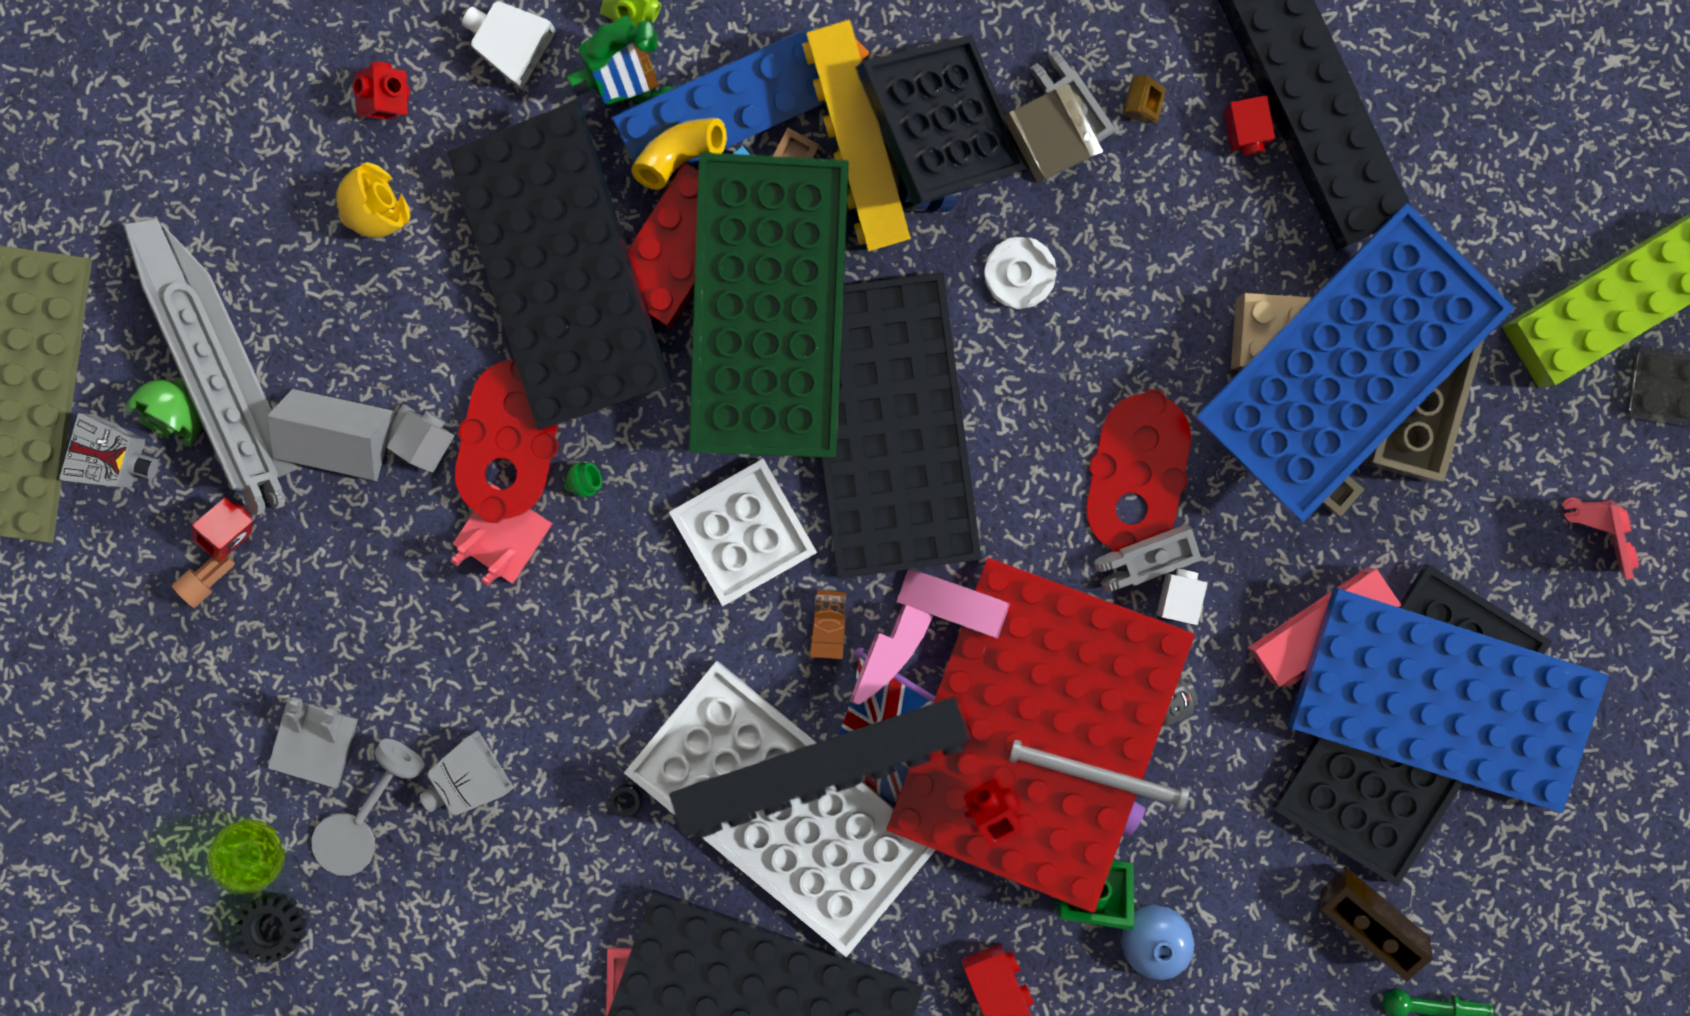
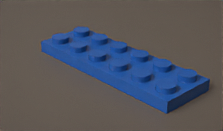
(743, 94)

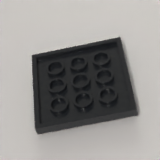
(941, 118)

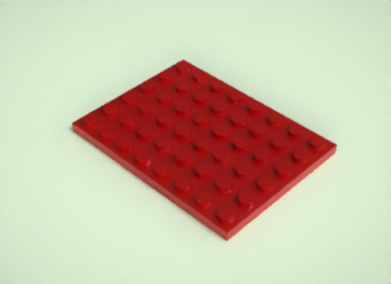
(1062, 681)

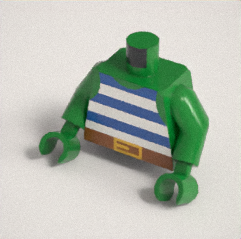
(618, 63)

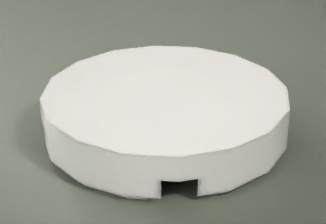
(1018, 284)

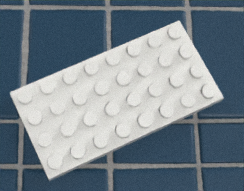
(817, 858)

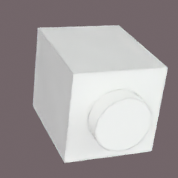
(1182, 597)

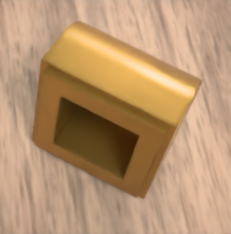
(1144, 99)

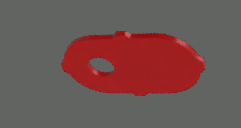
(502, 427)
(1142, 453)

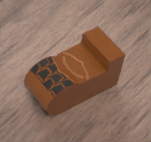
(829, 625)

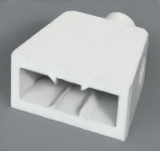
(509, 39)

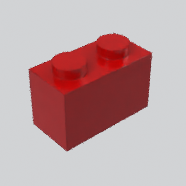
(995, 983)

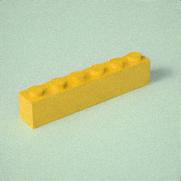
(858, 136)

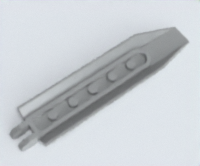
(210, 362)

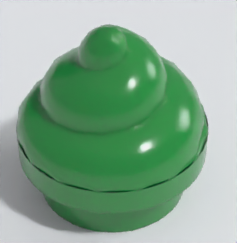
(583, 479)

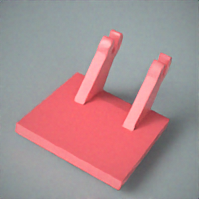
(1609, 518)
(503, 545)

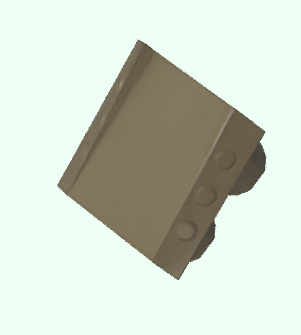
(1053, 133)

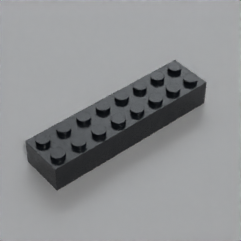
(1318, 115)
(825, 764)

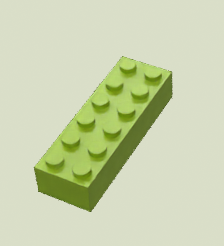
(1605, 307)

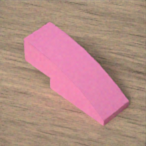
(953, 603)
(890, 653)

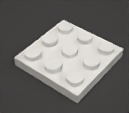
(743, 532)

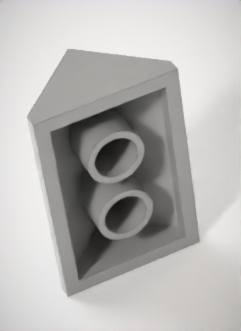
(330, 434)

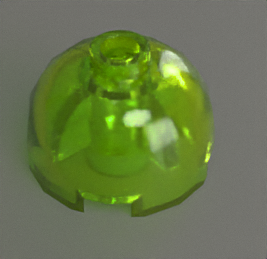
(245, 857)

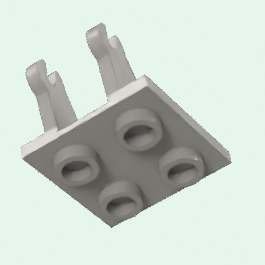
(313, 743)

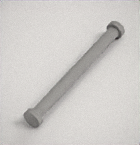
(1099, 775)

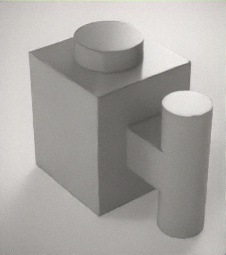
(419, 438)

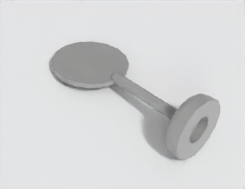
(344, 841)

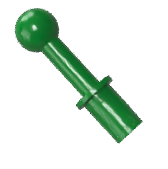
(1398, 1003)

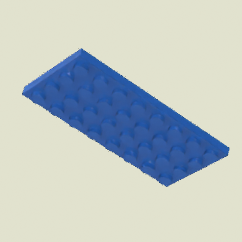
(1354, 362)
(1447, 700)

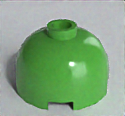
(166, 409)

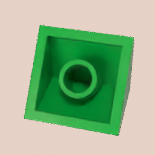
(1114, 905)

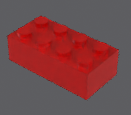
(667, 249)

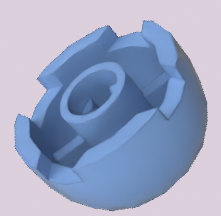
(1159, 943)

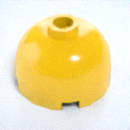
(367, 201)

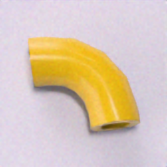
(676, 147)

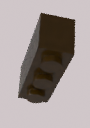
(1376, 924)

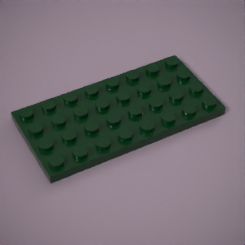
(768, 305)

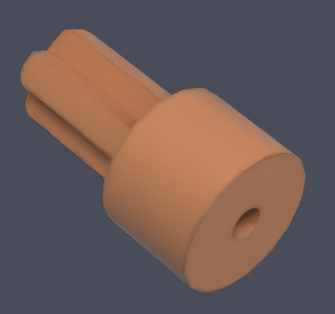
(196, 585)

